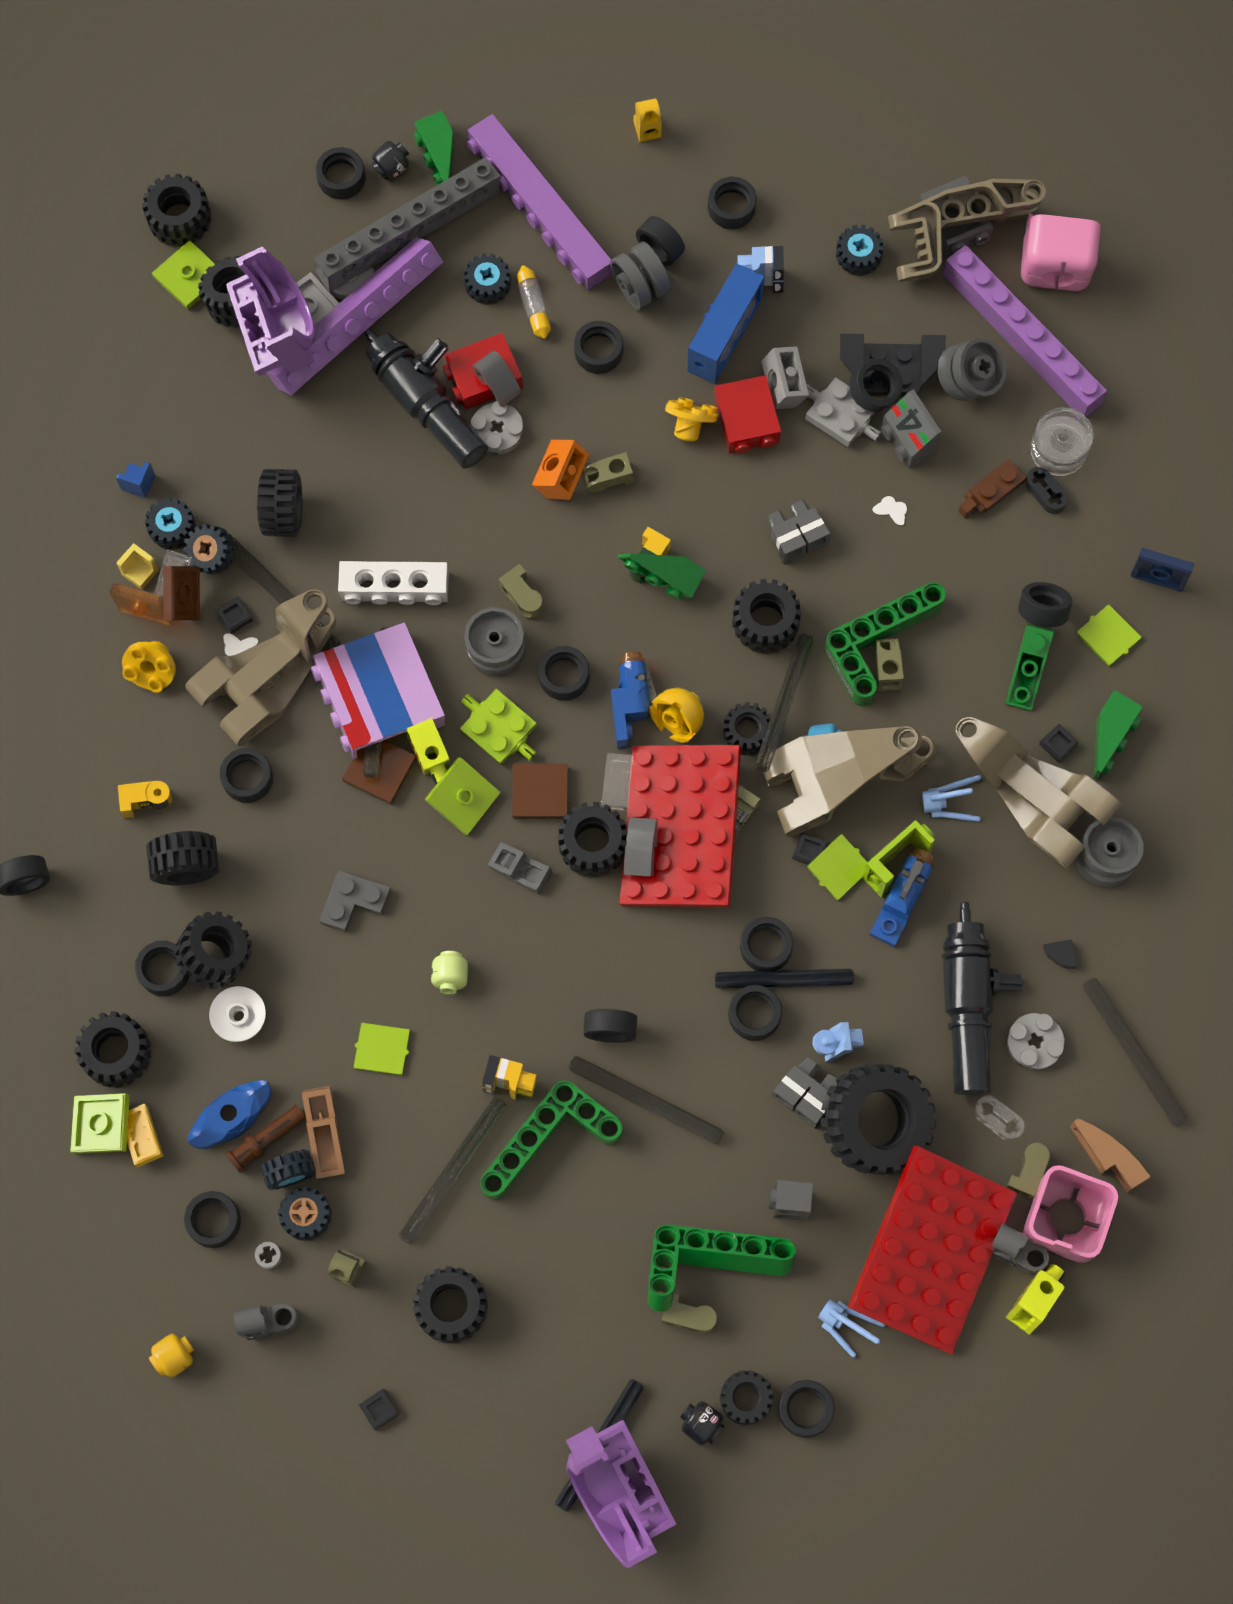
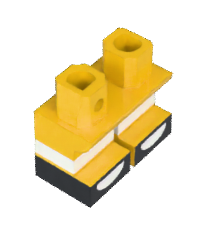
(509, 1076)

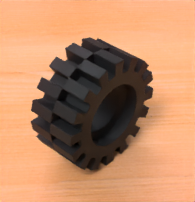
(742, 713)

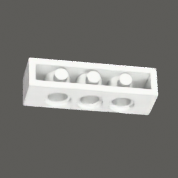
(354, 573)

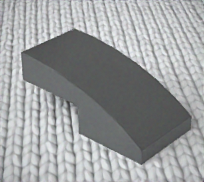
(640, 846)
(519, 868)

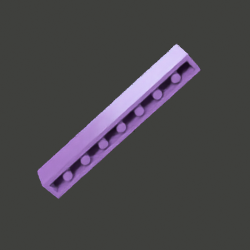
(540, 203)
(362, 309)
(1024, 331)

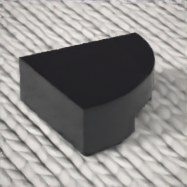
(1061, 953)

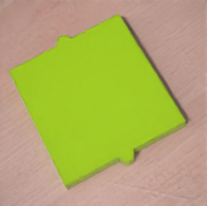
(1108, 635)
(838, 867)
(381, 1049)

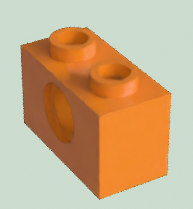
(560, 469)

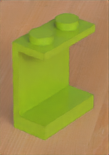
(876, 873)

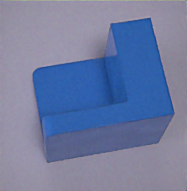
(136, 479)

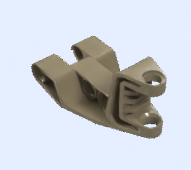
(1002, 202)
(268, 674)
(837, 765)
(1037, 793)

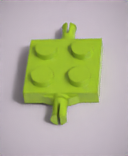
(498, 727)

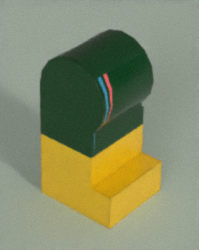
(654, 544)

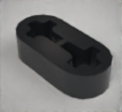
(1043, 493)

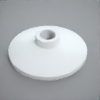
(231, 1002)

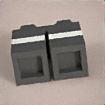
(798, 533)
(796, 1084)

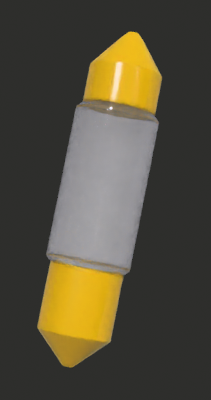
(533, 302)

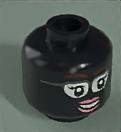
(390, 160)
(702, 1423)

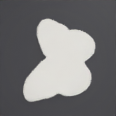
(895, 509)
(235, 646)

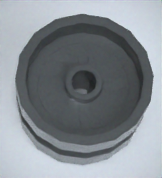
(640, 275)
(972, 369)
(494, 641)
(1110, 852)

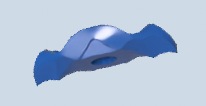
(212, 1129)

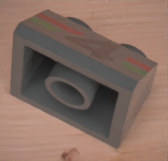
(911, 430)

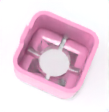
(1059, 252)
(1094, 1197)

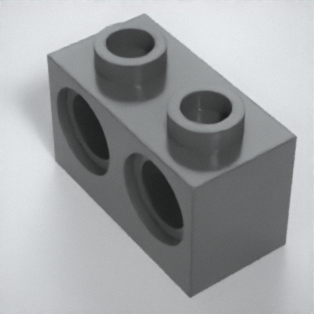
(791, 1200)

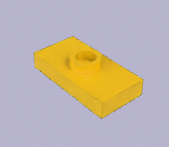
(142, 1136)

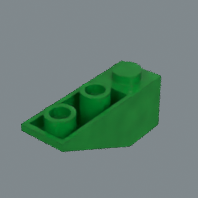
(437, 141)
(673, 573)
(1029, 666)
(1111, 728)

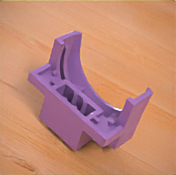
(282, 325)
(618, 1491)

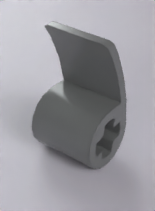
(496, 374)

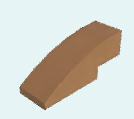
(323, 1131)
(1110, 1154)

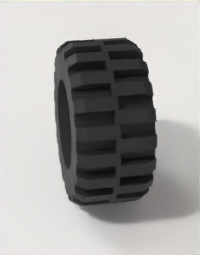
(843, 1111)

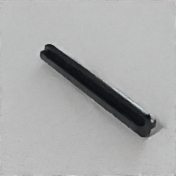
(784, 978)
(619, 1412)

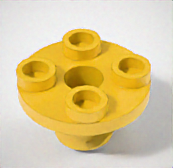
(690, 417)
(148, 665)

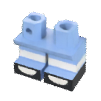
(767, 262)

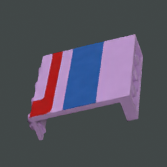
(376, 688)

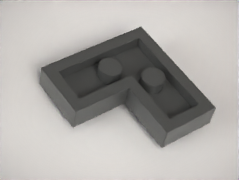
(352, 892)

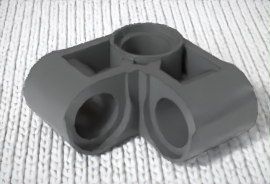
(1014, 1247)
(263, 1321)

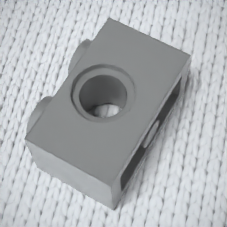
(785, 377)

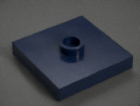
(1162, 569)

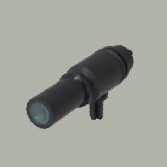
(422, 395)
(969, 1001)

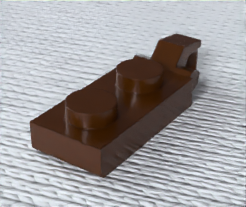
(992, 489)

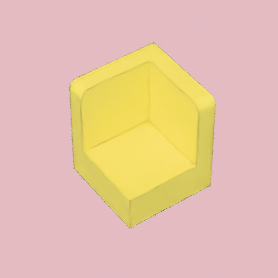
(137, 566)

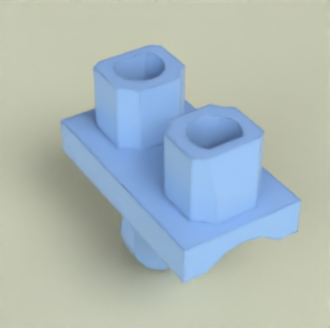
(837, 1041)

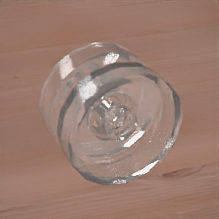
(1062, 441)

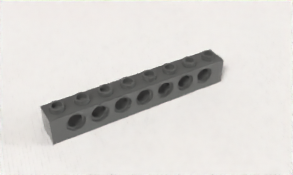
(409, 221)

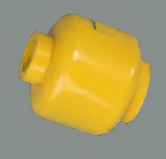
(171, 1355)

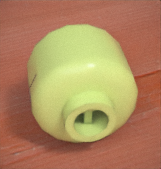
(449, 972)

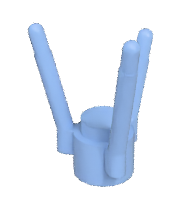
(935, 799)
(836, 1314)

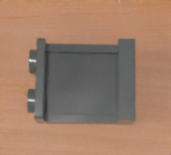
(958, 236)

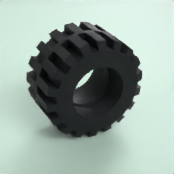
(170, 193)
(215, 292)
(279, 502)
(771, 596)
(588, 818)
(182, 858)
(227, 936)
(97, 1033)
(435, 1284)

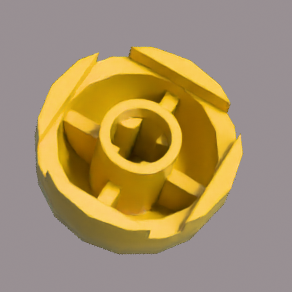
(678, 712)

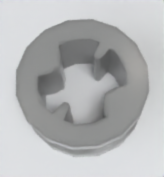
(260, 1251)

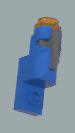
(632, 697)
(903, 897)

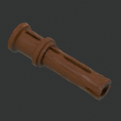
(294, 1116)

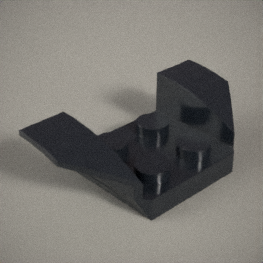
(913, 361)

